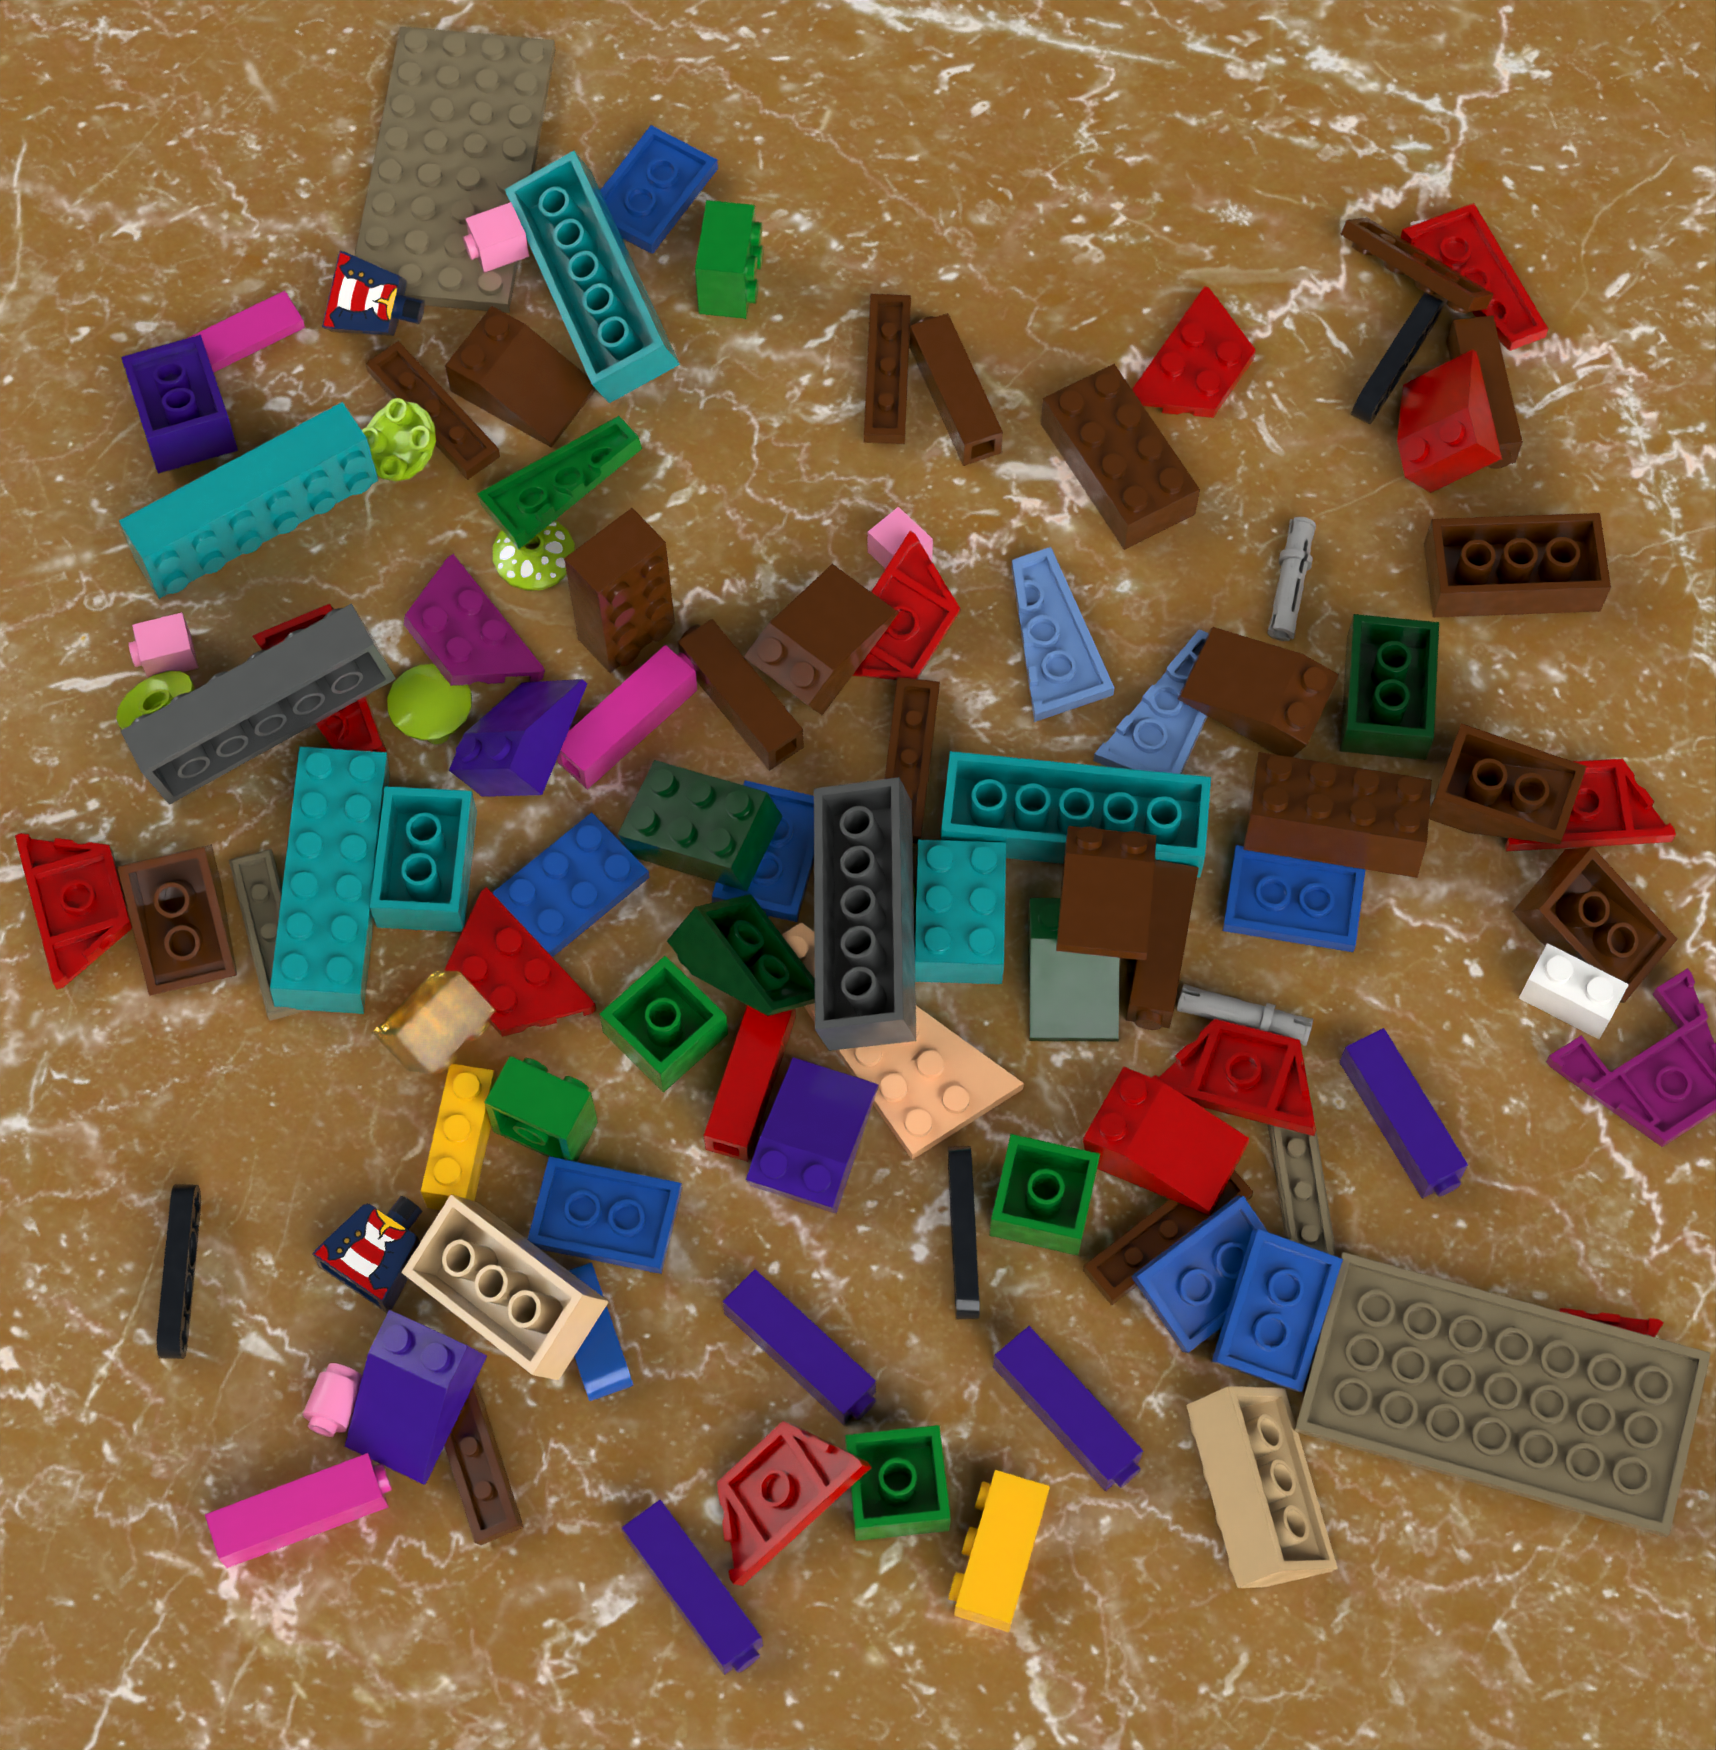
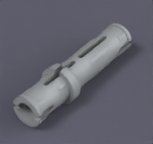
(1294, 563)
(1234, 1010)

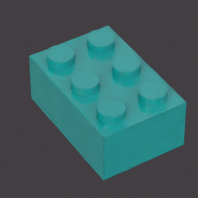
(423, 859)
(960, 912)

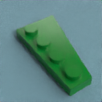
(550, 486)

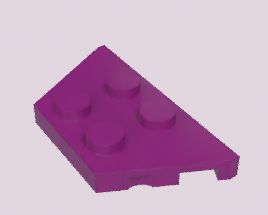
(467, 632)

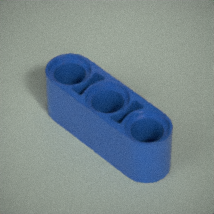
(600, 1355)

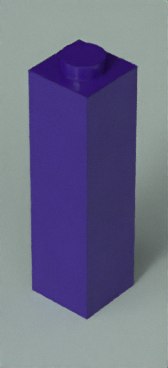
(1404, 1114)
(800, 1348)
(1068, 1410)
(693, 1588)

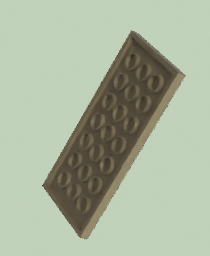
(450, 139)
(1504, 1394)

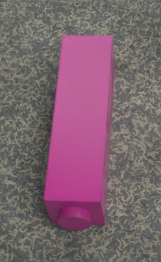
(627, 716)
(298, 1510)

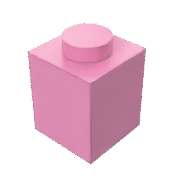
(496, 237)
(889, 534)
(163, 645)

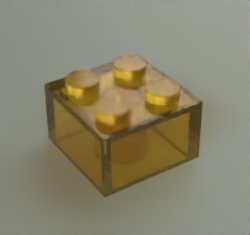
(435, 1022)

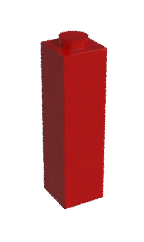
(748, 1083)

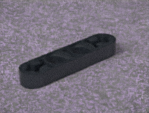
(1397, 358)
(963, 1233)
(178, 1271)

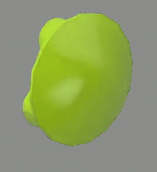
(400, 440)
(427, 705)

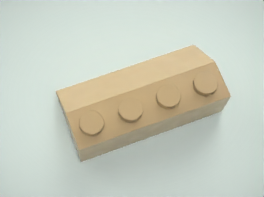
(1260, 1486)

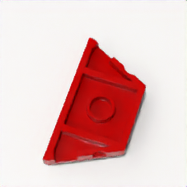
(1197, 362)
(924, 616)
(1607, 812)
(74, 902)
(514, 971)
(1245, 1075)
(780, 1493)

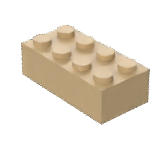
(505, 1287)

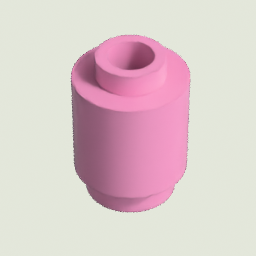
(332, 1400)

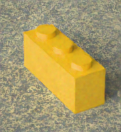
(459, 1137)
(999, 1550)

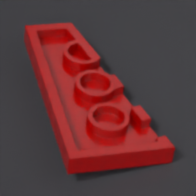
(1468, 247)
(348, 728)

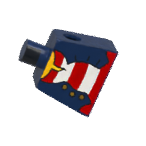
(368, 299)
(372, 1251)

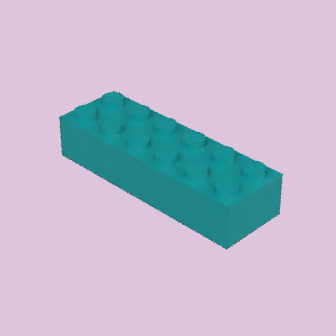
(592, 277)
(250, 500)
(1036, 801)
(329, 881)

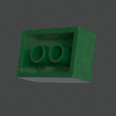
(1390, 687)
(700, 825)

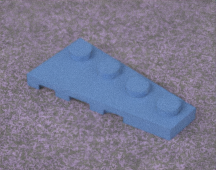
(1057, 645)
(1161, 727)

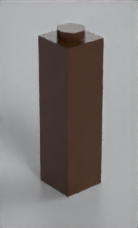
(1482, 336)
(955, 389)
(741, 694)
(1158, 976)

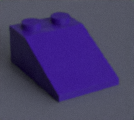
(179, 404)
(518, 739)
(812, 1135)
(411, 1395)

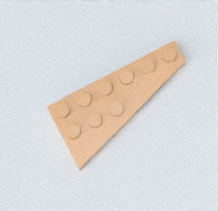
(924, 1084)

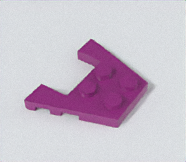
(1664, 1086)

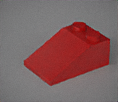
(1446, 424)
(1164, 1142)

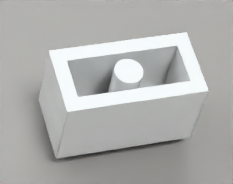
(1573, 991)

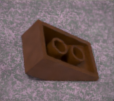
(518, 377)
(821, 638)
(1259, 690)
(1505, 788)
(1106, 893)
(1595, 917)
(179, 919)

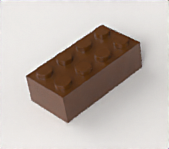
(1119, 456)
(1516, 565)
(621, 590)
(1338, 814)

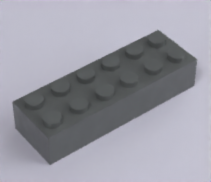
(257, 704)
(864, 915)

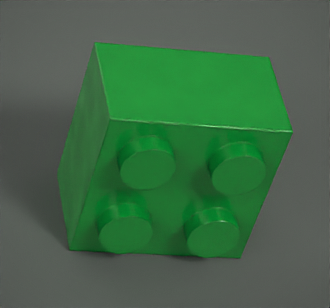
(728, 259)
(664, 1023)
(541, 1109)
(1044, 1194)
(904, 1487)

